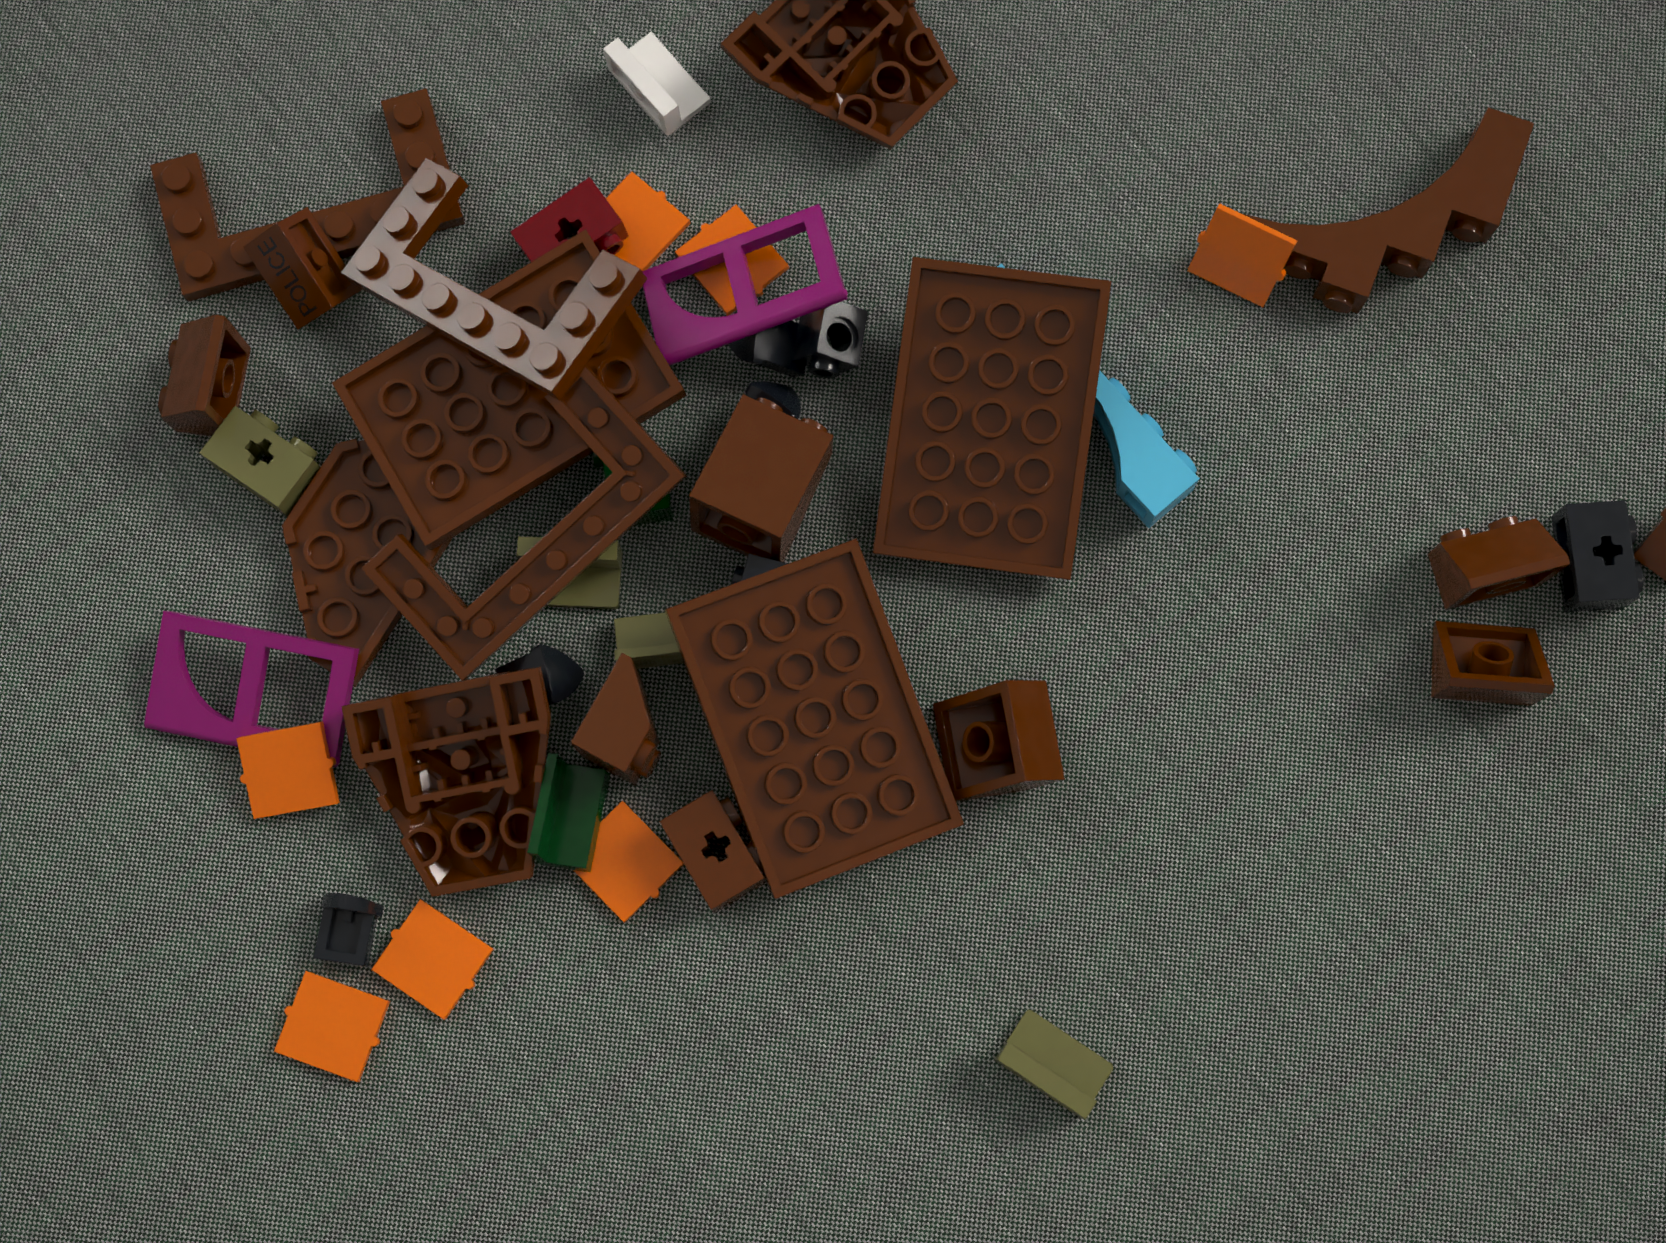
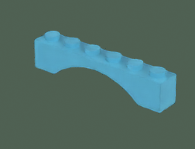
(1147, 470)

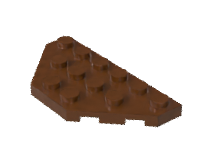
(330, 536)

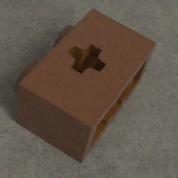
(690, 832)

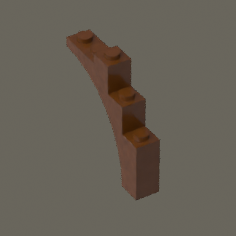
(1406, 238)

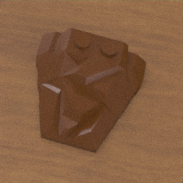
(847, 60)
(459, 773)

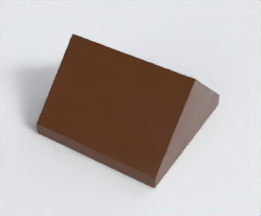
(1488, 664)

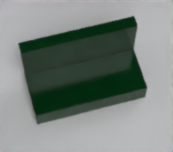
(568, 815)

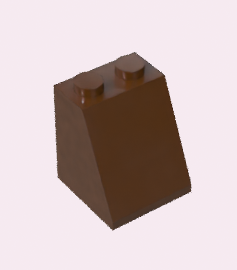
(760, 479)

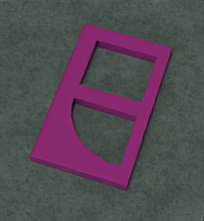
(687, 335)
(179, 709)

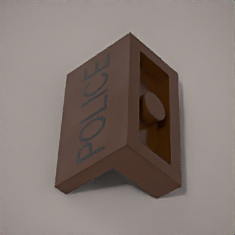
(301, 267)

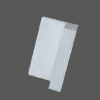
(656, 81)

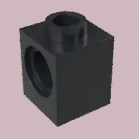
(846, 329)

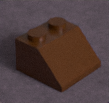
(205, 375)
(1495, 561)
(620, 726)
(998, 739)

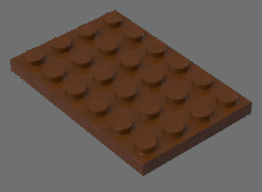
(992, 417)
(472, 436)
(814, 718)

